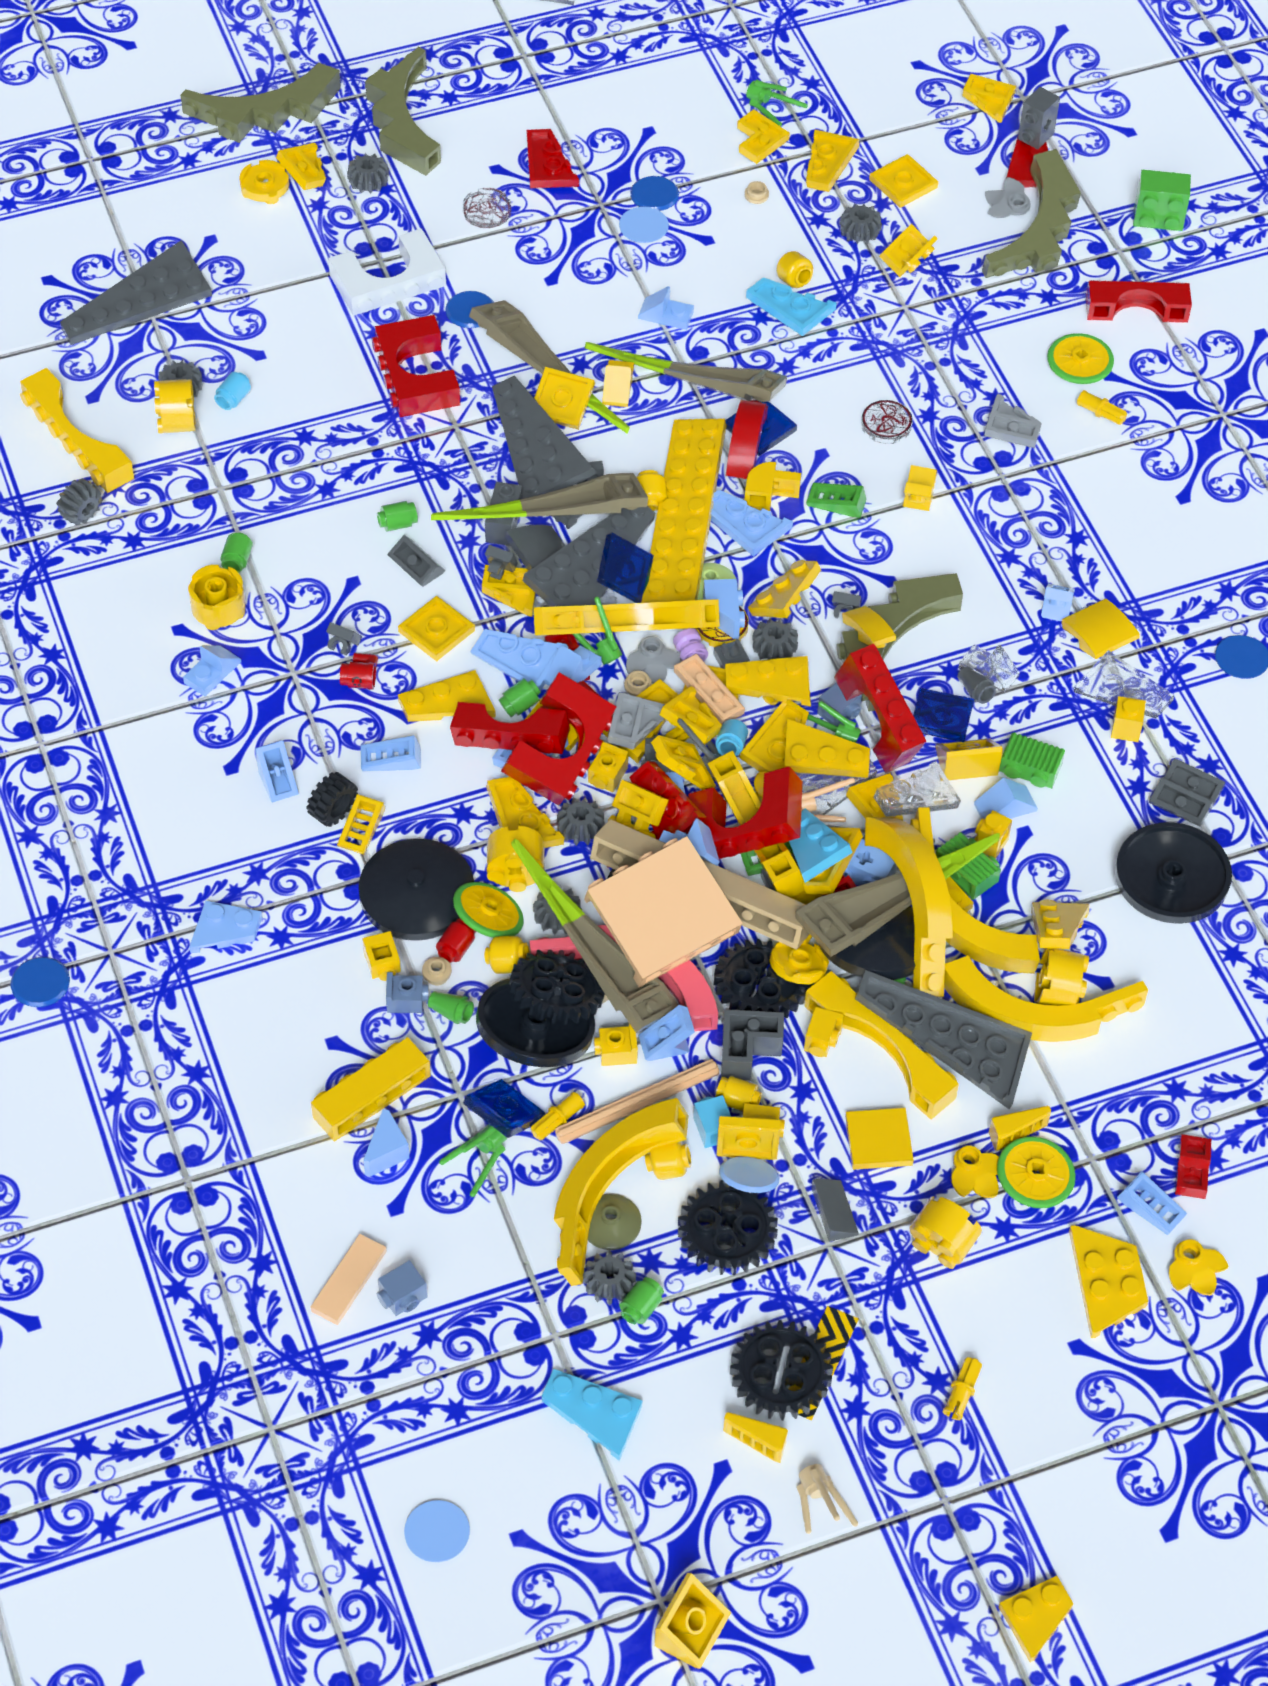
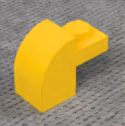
(766, 481)
(920, 488)

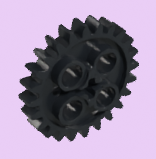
(743, 970)
(556, 986)
(705, 1241)
(810, 1376)

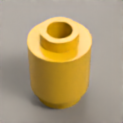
(738, 1092)

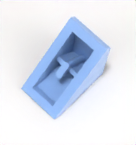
(276, 771)
(1007, 799)
(386, 1147)

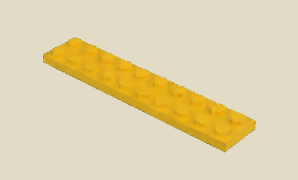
(686, 514)

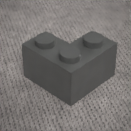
(749, 1035)

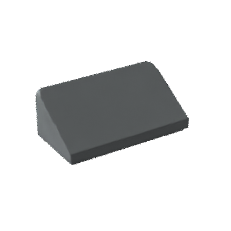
(415, 561)
(834, 1209)

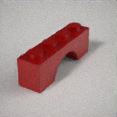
(1166, 299)
(543, 730)

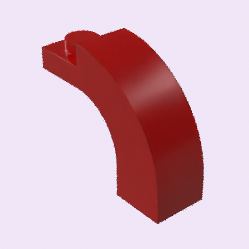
(745, 438)

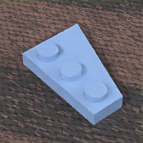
(745, 524)
(516, 655)

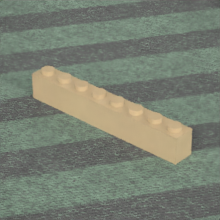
(755, 905)

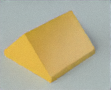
(969, 758)
(691, 1623)

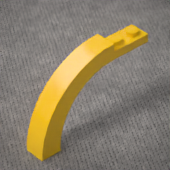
(627, 617)
(927, 892)
(981, 942)
(1045, 1022)
(598, 1168)

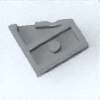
(1012, 424)
(633, 720)

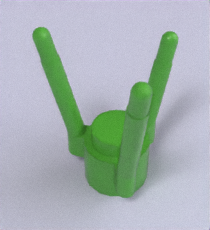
(760, 92)
(607, 648)
(847, 731)
(487, 1141)

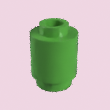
(397, 516)
(236, 551)
(519, 697)
(641, 1301)

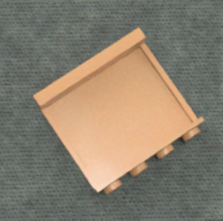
(664, 909)

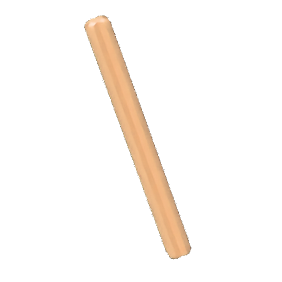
(636, 1101)

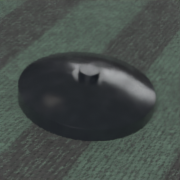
(1173, 872)
(412, 888)
(884, 952)
(526, 1037)

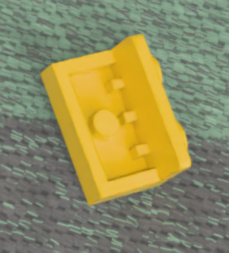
(906, 249)

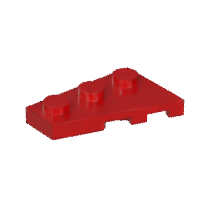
(546, 161)
(1022, 161)
(679, 811)

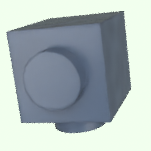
(834, 698)
(402, 1289)

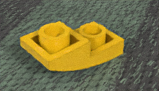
(870, 626)

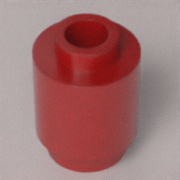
(455, 941)

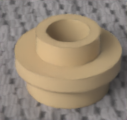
(756, 192)
(637, 678)
(436, 977)

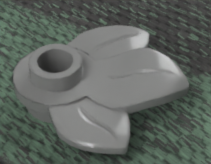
(1005, 201)
(652, 662)

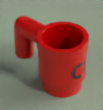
(360, 672)

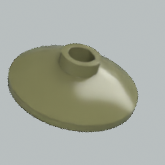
(617, 1232)

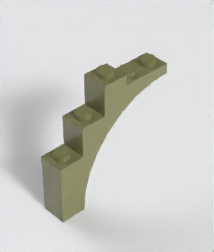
(268, 110)
(399, 132)
(1038, 245)
(909, 605)

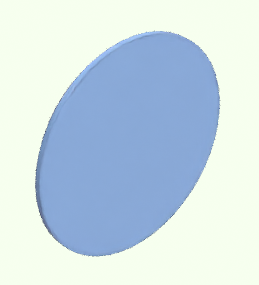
(643, 224)
(749, 1174)
(436, 1531)

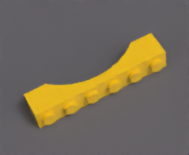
(103, 461)
(744, 805)
(927, 1083)

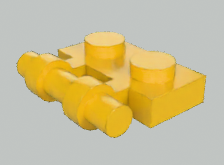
(640, 803)

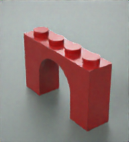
(413, 392)
(900, 735)
(553, 776)
(774, 822)

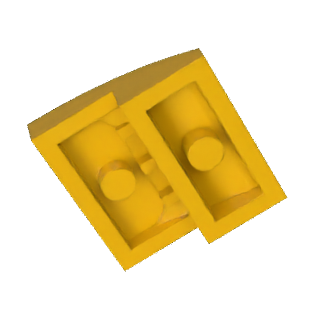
(1100, 628)

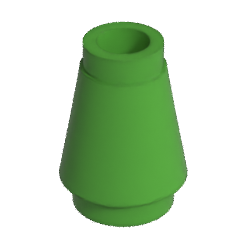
(451, 1006)

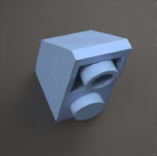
(729, 601)

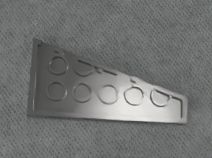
(153, 289)
(538, 447)
(573, 571)
(967, 1041)

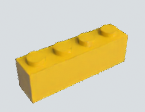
(370, 1088)

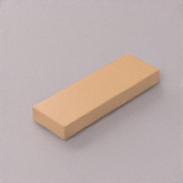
(709, 688)
(348, 1279)

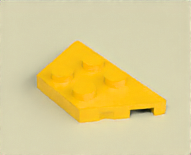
(1108, 1278)

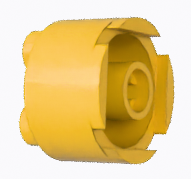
(174, 406)
(216, 596)
(504, 863)
(1061, 978)
(944, 1231)

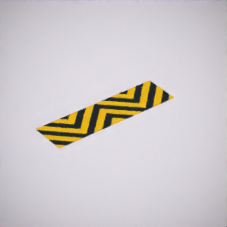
(835, 1330)

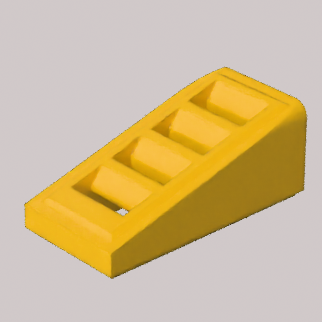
(366, 804)
(1017, 1125)
(759, 1435)

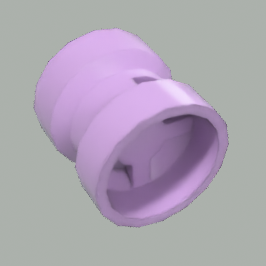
(689, 644)

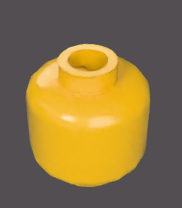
(795, 269)
(654, 487)
(504, 953)
(669, 1160)

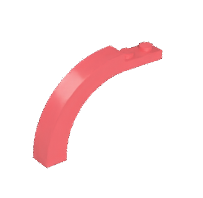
(683, 982)

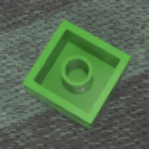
(1162, 200)

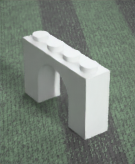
(366, 292)

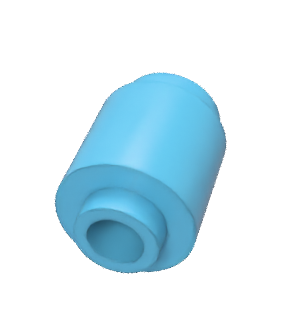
(232, 390)
(731, 737)

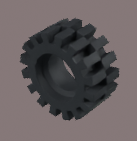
(332, 799)

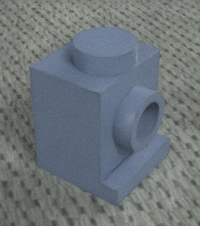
(405, 993)

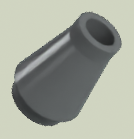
(977, 685)

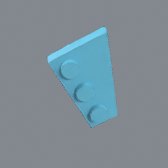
(789, 307)
(817, 846)
(597, 1410)

